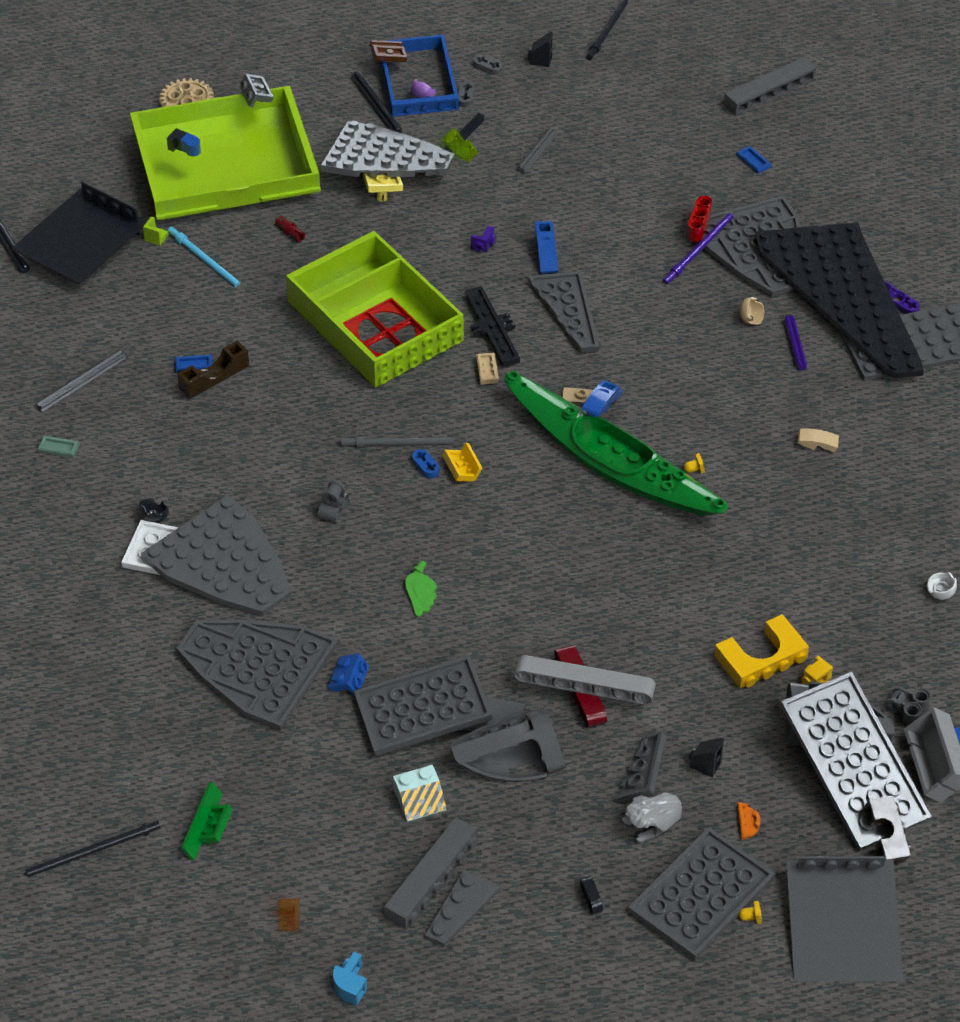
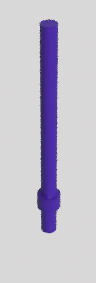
(676, 270)

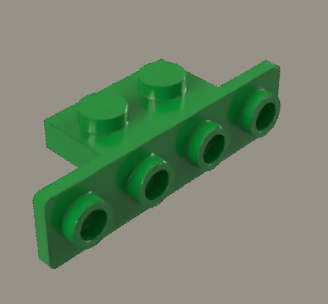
(207, 823)

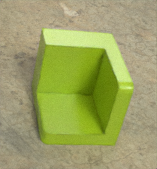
(153, 234)

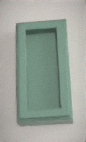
(58, 446)

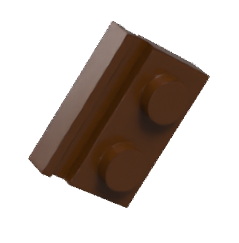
(388, 51)

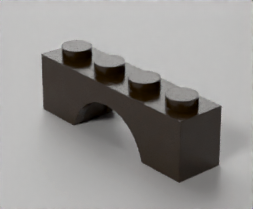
(231, 361)

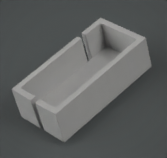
(940, 763)

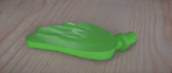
(420, 590)

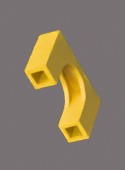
(747, 670)

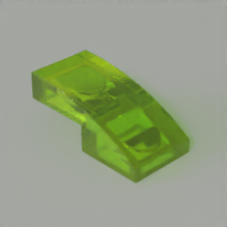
(461, 148)

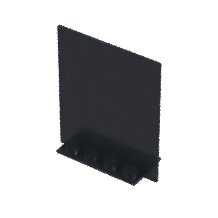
(81, 234)

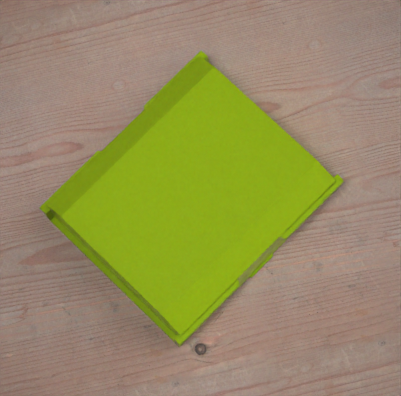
(243, 156)

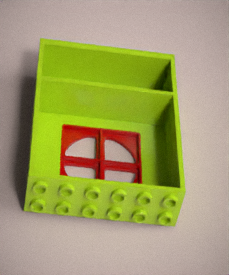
(368, 280)

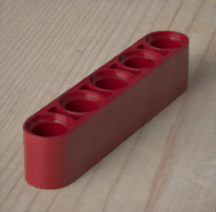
(590, 705)

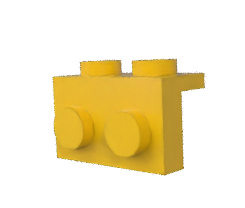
(463, 463)

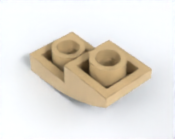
(812, 438)

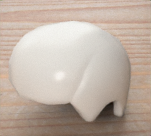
(943, 582)

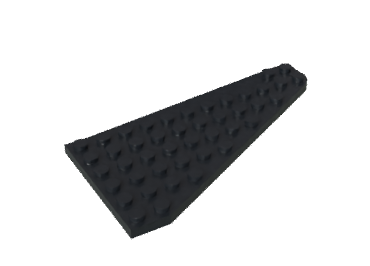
(844, 284)

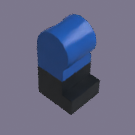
(184, 142)

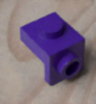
(483, 243)

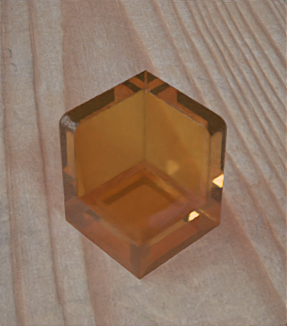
(289, 914)

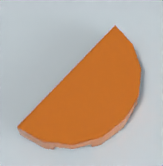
(748, 820)

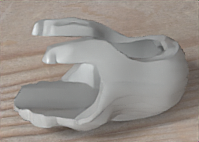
(655, 811)

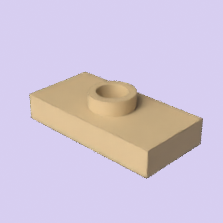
(487, 368)
(576, 395)

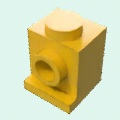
(818, 672)

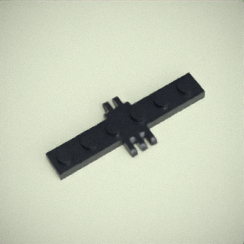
(492, 326)

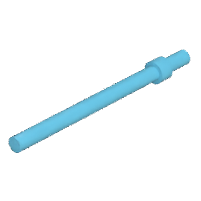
(183, 239)

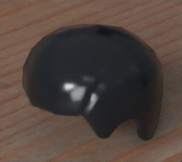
(153, 512)

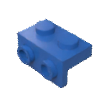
(349, 673)

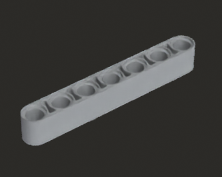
(585, 679)

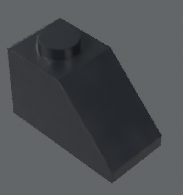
(541, 51)
(707, 756)

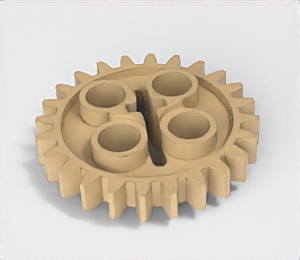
(185, 92)

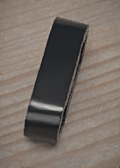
(591, 894)

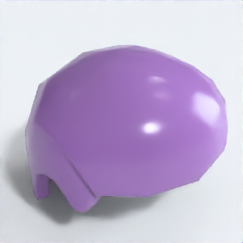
(422, 90)

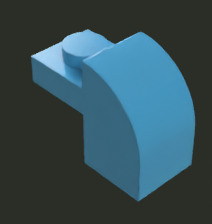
(346, 981)

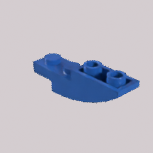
(601, 398)

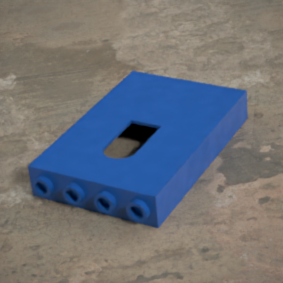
(424, 104)

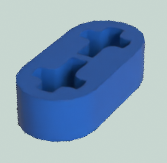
(423, 465)

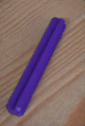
(795, 342)

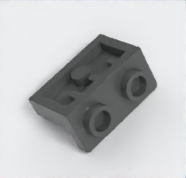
(255, 88)

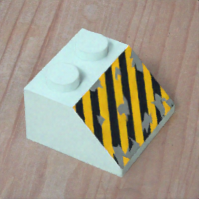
(419, 793)

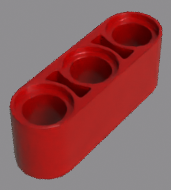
(699, 218)

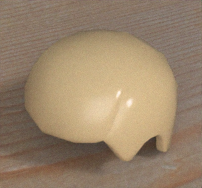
(751, 307)

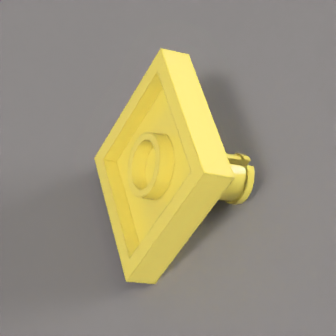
(382, 184)

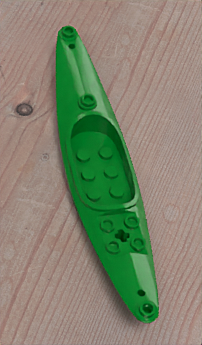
(614, 451)

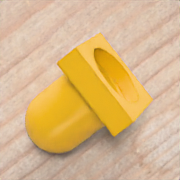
(695, 465)
(751, 913)

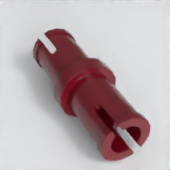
(290, 228)

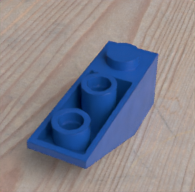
(546, 247)

